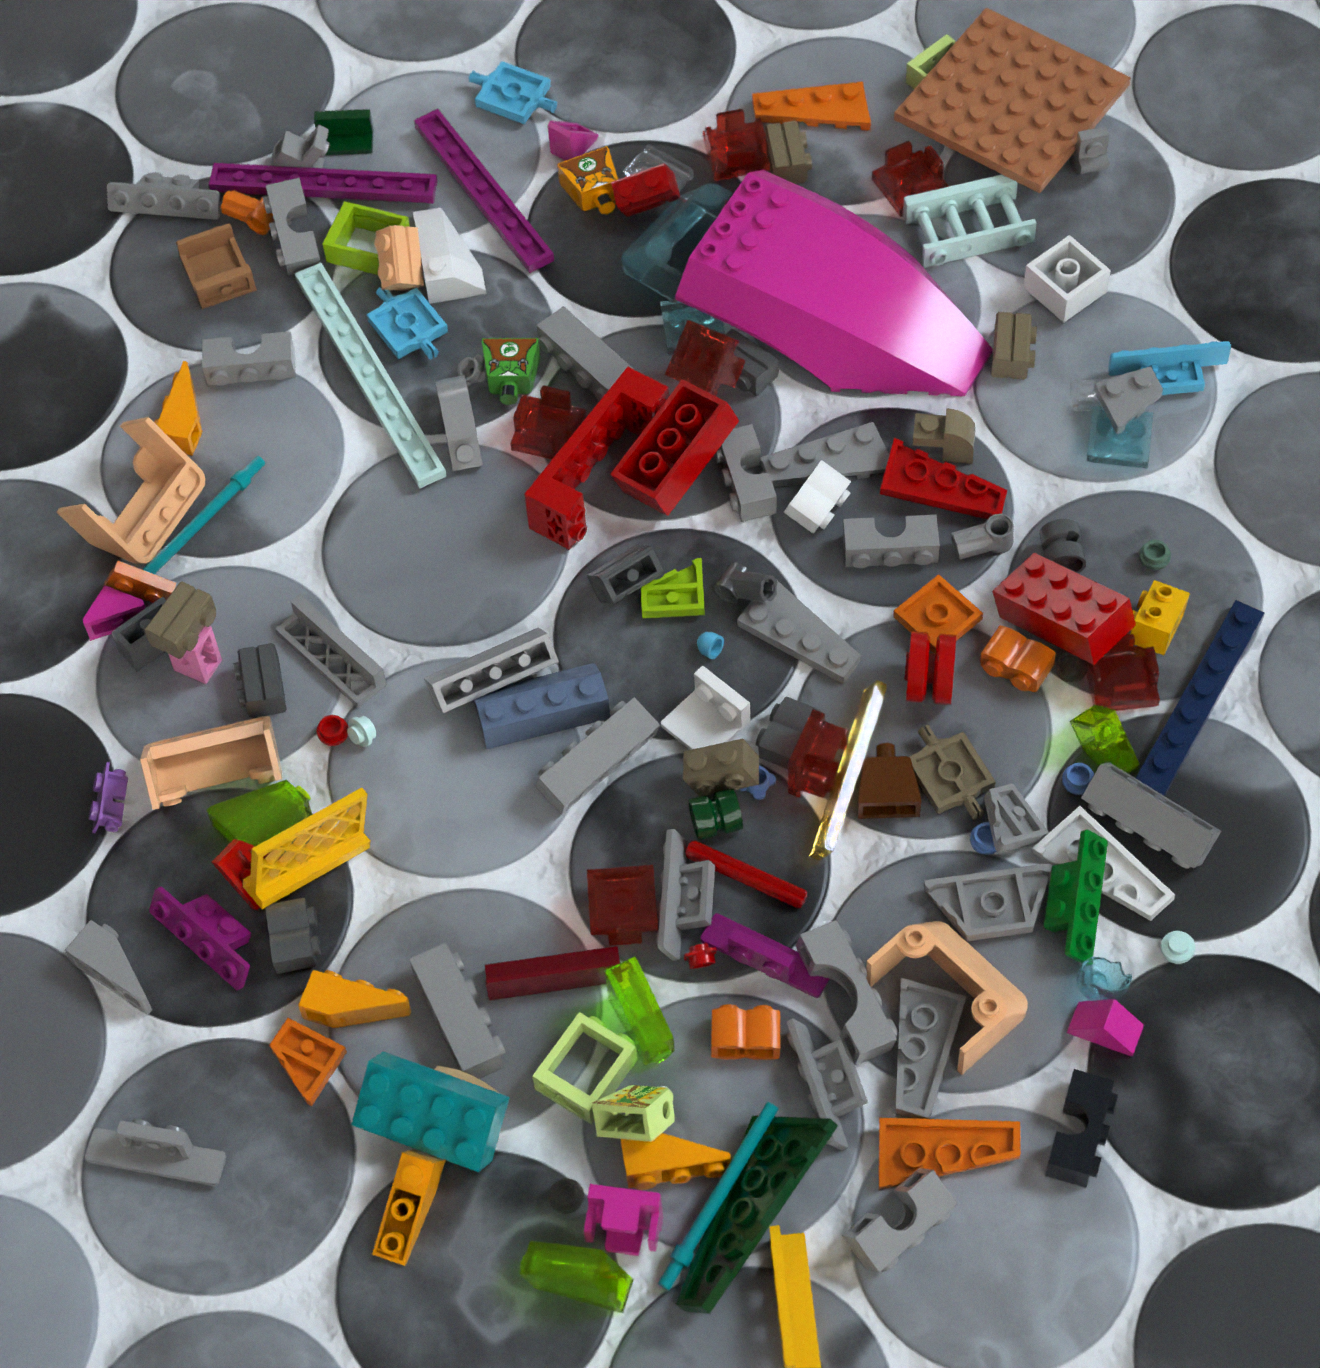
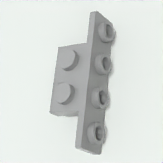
(164, 196)
(685, 895)
(830, 1077)
(155, 1152)

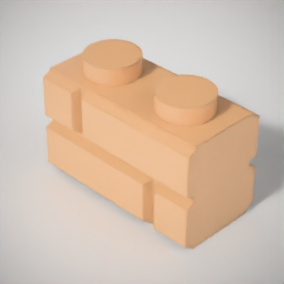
(399, 258)

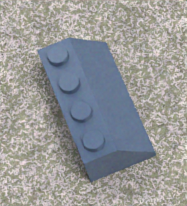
(542, 705)

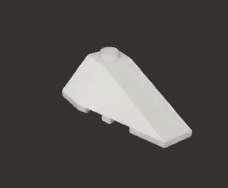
(446, 260)

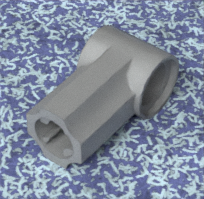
(982, 537)

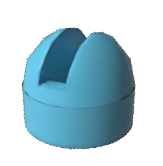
(710, 644)

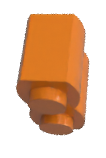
(1017, 659)
(745, 1033)

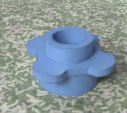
(765, 781)

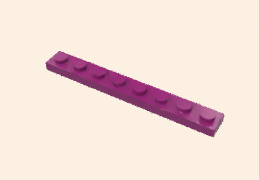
(327, 182)
(484, 191)

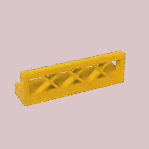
(794, 1299)

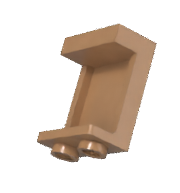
(215, 266)

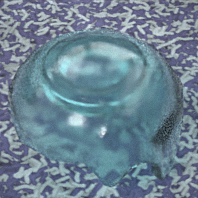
(1102, 979)

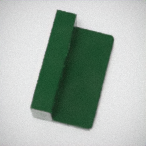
(348, 131)

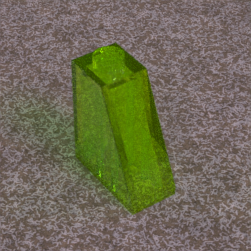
(260, 813)
(639, 1011)
(577, 1274)

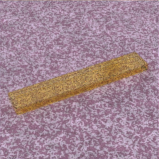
(848, 771)

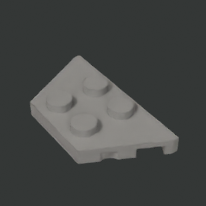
(991, 901)

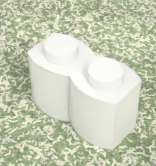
(817, 497)

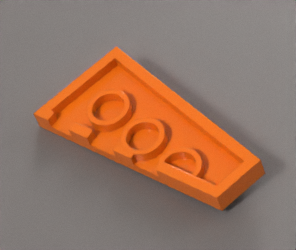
(825, 104)
(942, 1146)

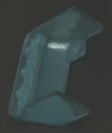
(653, 249)

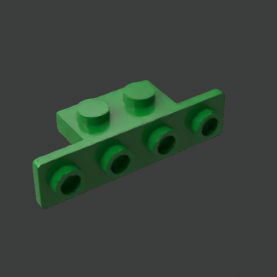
(1076, 896)

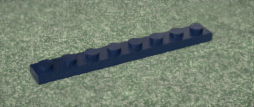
(1200, 697)

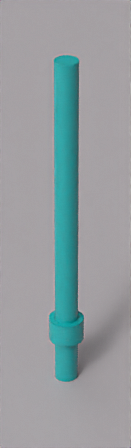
(239, 481)
(682, 1254)

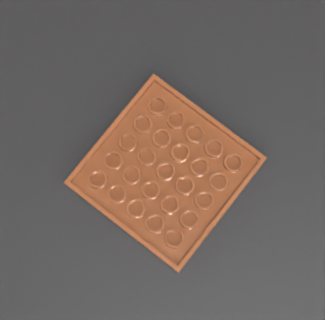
(1012, 99)

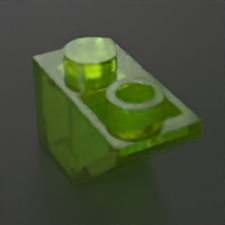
(1104, 738)

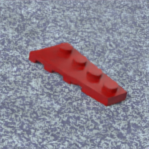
(925, 481)

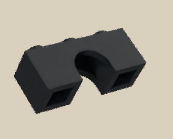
(1074, 1155)

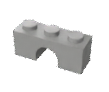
(287, 203)
(270, 361)
(751, 493)
(867, 547)
(924, 1204)

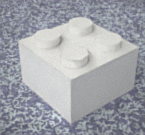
(1066, 278)

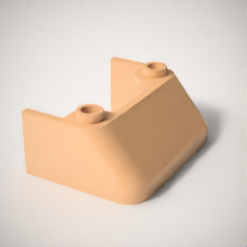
(156, 508)
(210, 759)
(996, 1003)

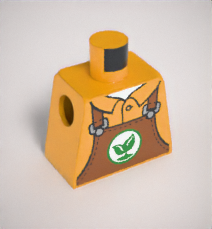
(589, 180)

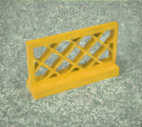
(303, 862)

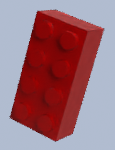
(675, 447)
(1064, 608)

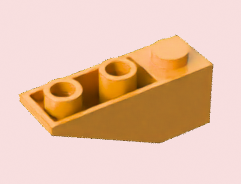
(180, 412)
(344, 1003)
(670, 1160)
(408, 1205)

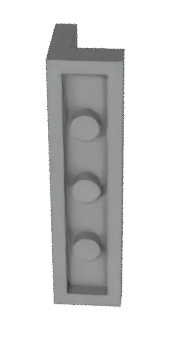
(336, 641)

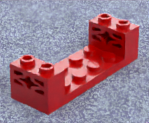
(552, 501)

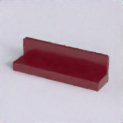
(549, 973)

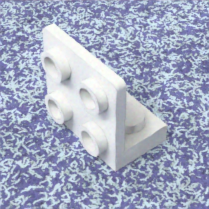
(709, 714)

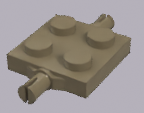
(951, 772)

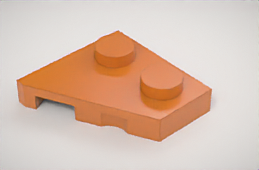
(139, 582)
(306, 1057)

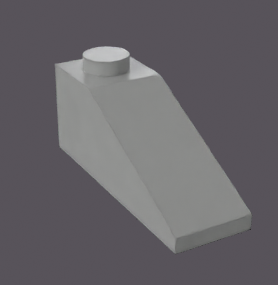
(102, 958)

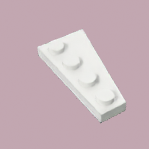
(1124, 875)

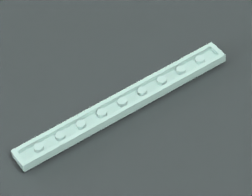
(371, 376)

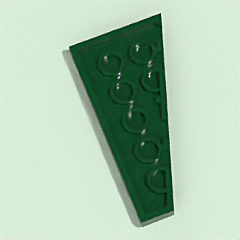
(752, 1205)

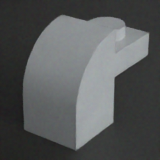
(1090, 151)
(299, 152)

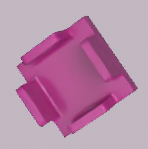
(625, 1217)

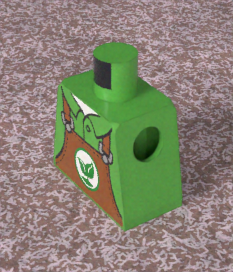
(511, 366)

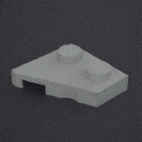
(1128, 396)
(1012, 819)

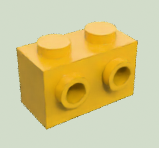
(1159, 616)

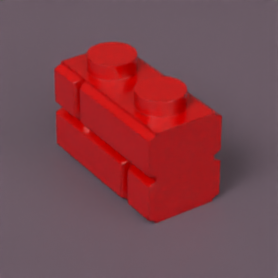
(645, 190)

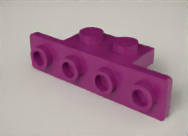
(206, 931)
(762, 954)

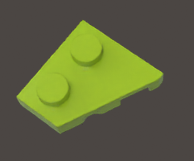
(675, 593)

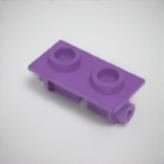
(109, 787)

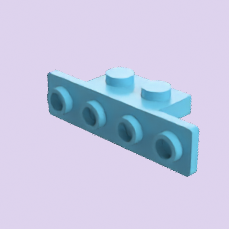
(1175, 367)

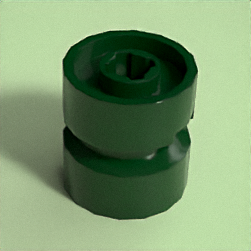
(719, 813)

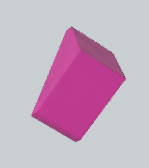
(569, 139)
(110, 611)
(1107, 1025)

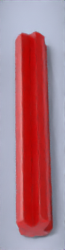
(747, 874)

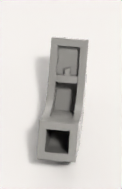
(458, 422)

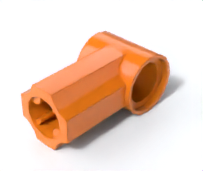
(247, 210)

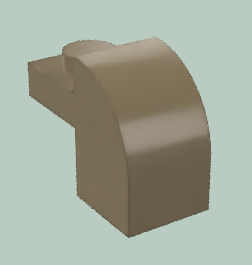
(951, 431)

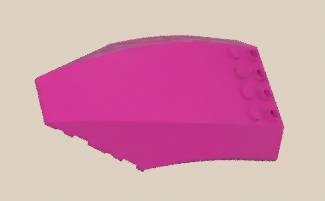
(830, 293)

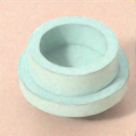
(361, 731)
(1177, 947)

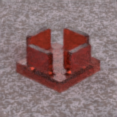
(735, 145)
(908, 173)
(705, 358)
(545, 423)
(1125, 677)
(812, 762)
(622, 903)

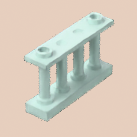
(964, 197)

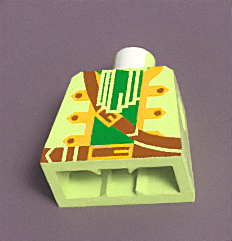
(646, 1112)

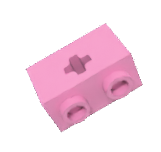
(200, 661)

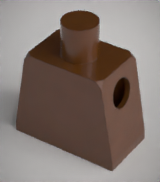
(888, 786)

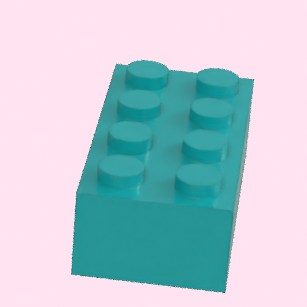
(430, 1111)

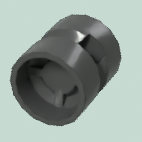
(1063, 544)

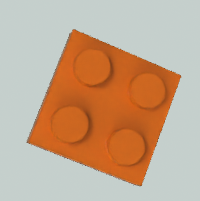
(938, 610)

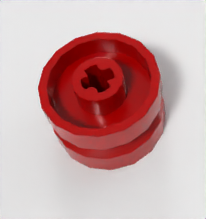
(930, 668)

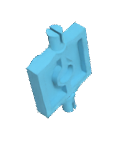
(512, 92)
(407, 323)

